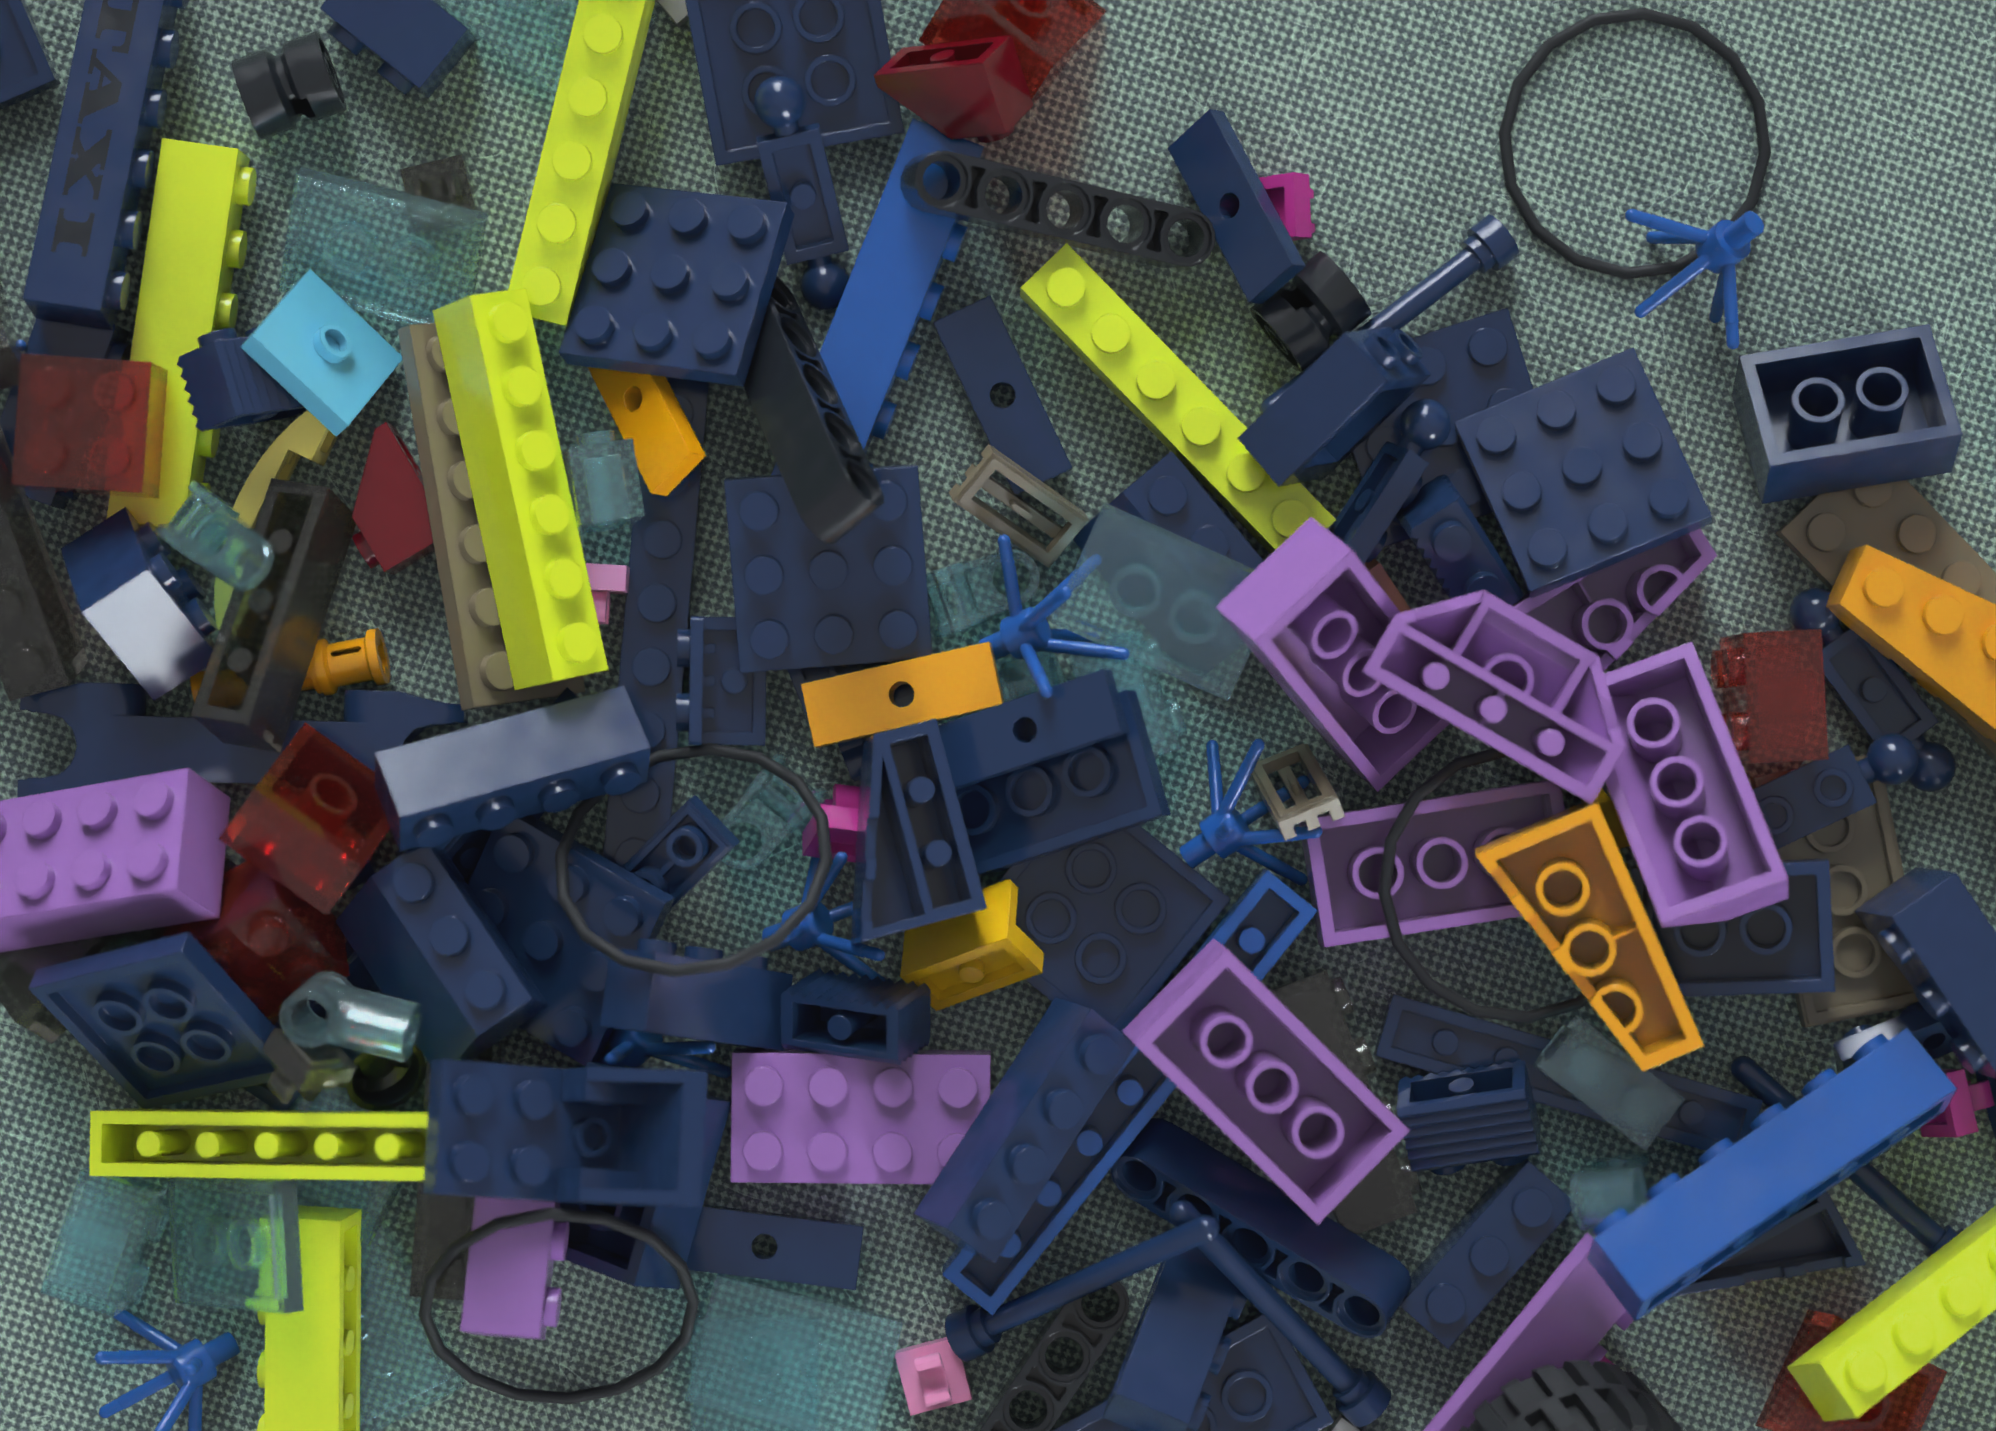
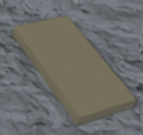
(1861, 864)

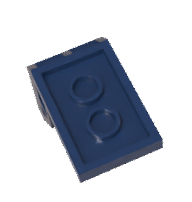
(566, 1134)

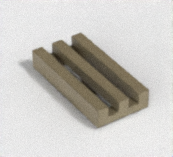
(980, 477)
(1304, 809)

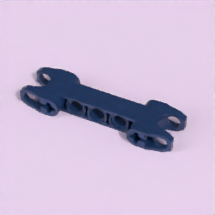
(122, 742)

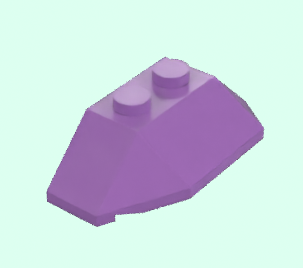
(1506, 686)

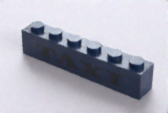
(102, 161)

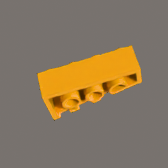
(1924, 627)
(1589, 915)

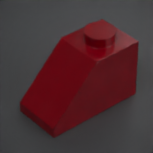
(961, 86)
(391, 506)

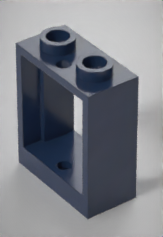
(1335, 404)

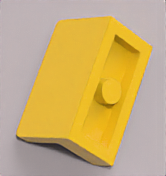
(972, 951)

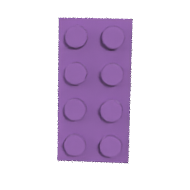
(1313, 626)
(110, 858)
(1435, 864)
(1265, 1080)
(851, 1118)

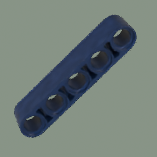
(1310, 1262)

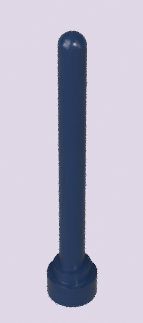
(1486, 247)
(1866, 1178)
(975, 1331)
(1357, 1393)

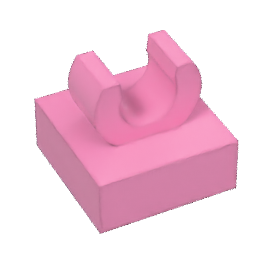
(607, 580)
(932, 1376)

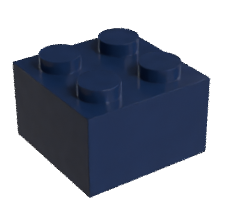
(141, 602)

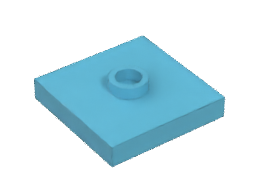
(322, 352)

